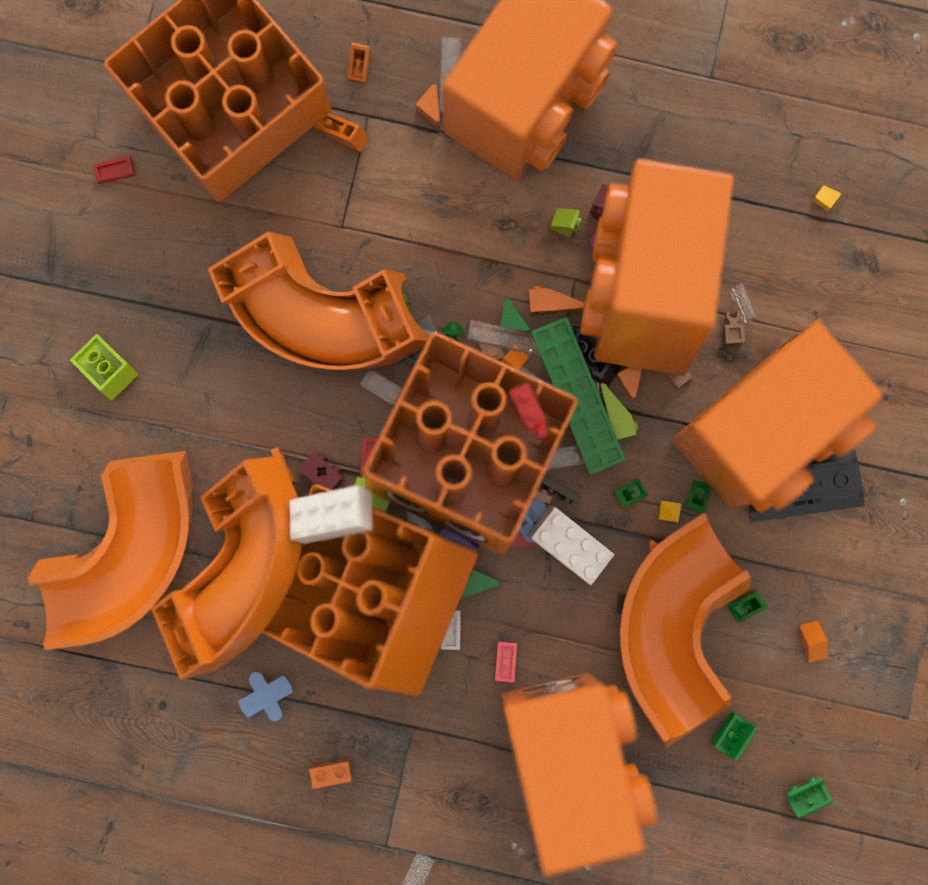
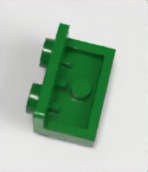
(734, 736)
(808, 797)

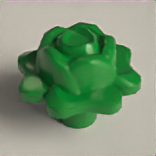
(453, 330)

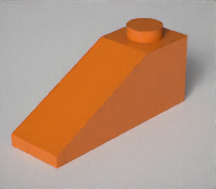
(343, 131)
(550, 302)

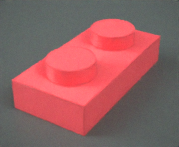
(506, 661)

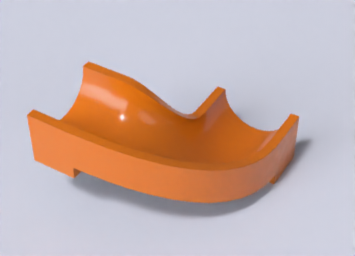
(308, 322)
(133, 563)
(246, 581)
(664, 627)

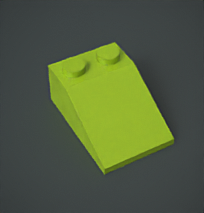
(104, 367)

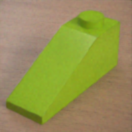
(620, 418)

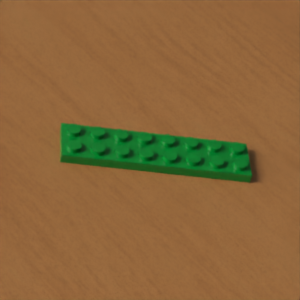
(571, 375)

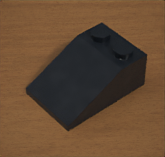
(600, 371)

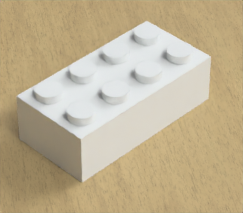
(330, 514)
(570, 544)

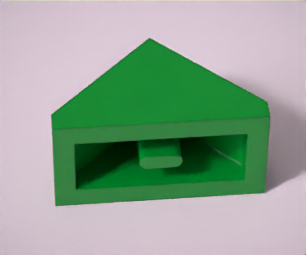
(512, 319)
(630, 493)
(697, 497)
(477, 583)
(747, 606)

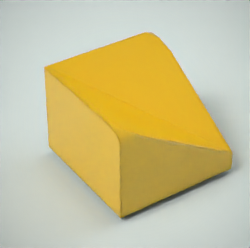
(826, 197)
(669, 511)

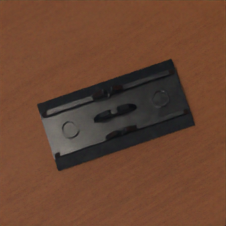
(834, 487)

